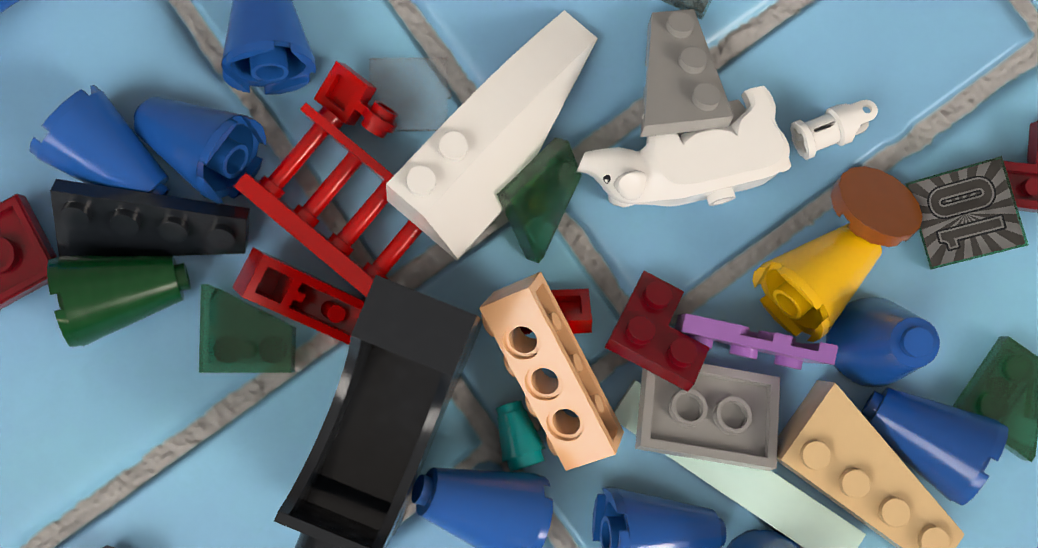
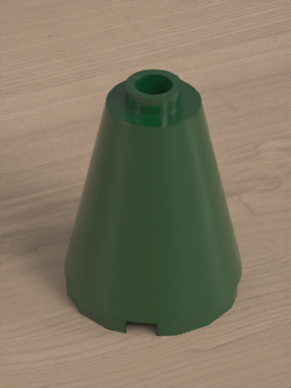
(112, 292)

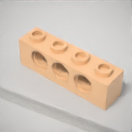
(532, 305)

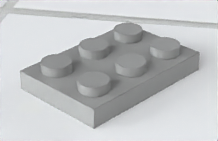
(721, 419)

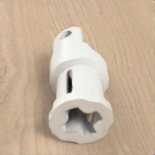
(835, 127)

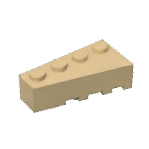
(855, 468)

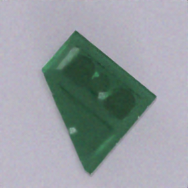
(540, 196)
(242, 336)
(1007, 391)

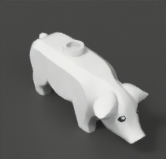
(696, 163)

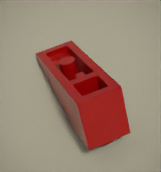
(298, 295)

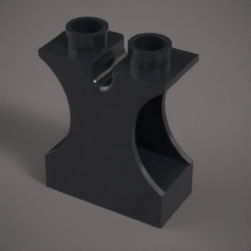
(381, 419)

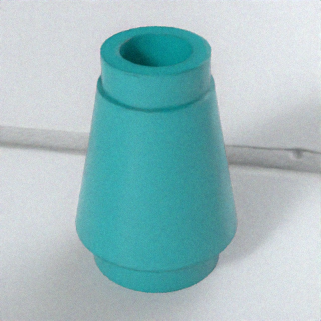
(518, 437)

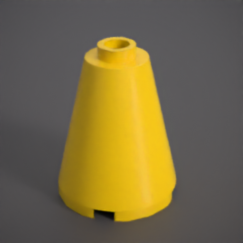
(815, 281)

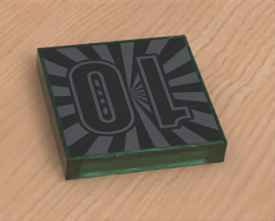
(968, 213)

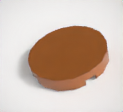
(876, 206)

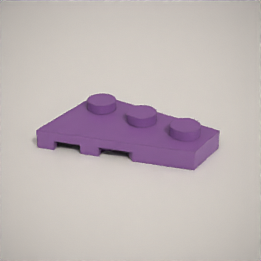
(749, 343)

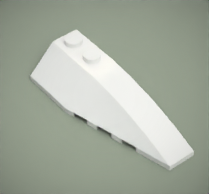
(490, 138)

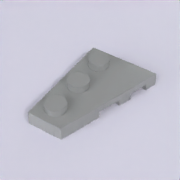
(681, 78)

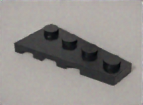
(137, 223)

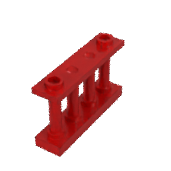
(303, 219)

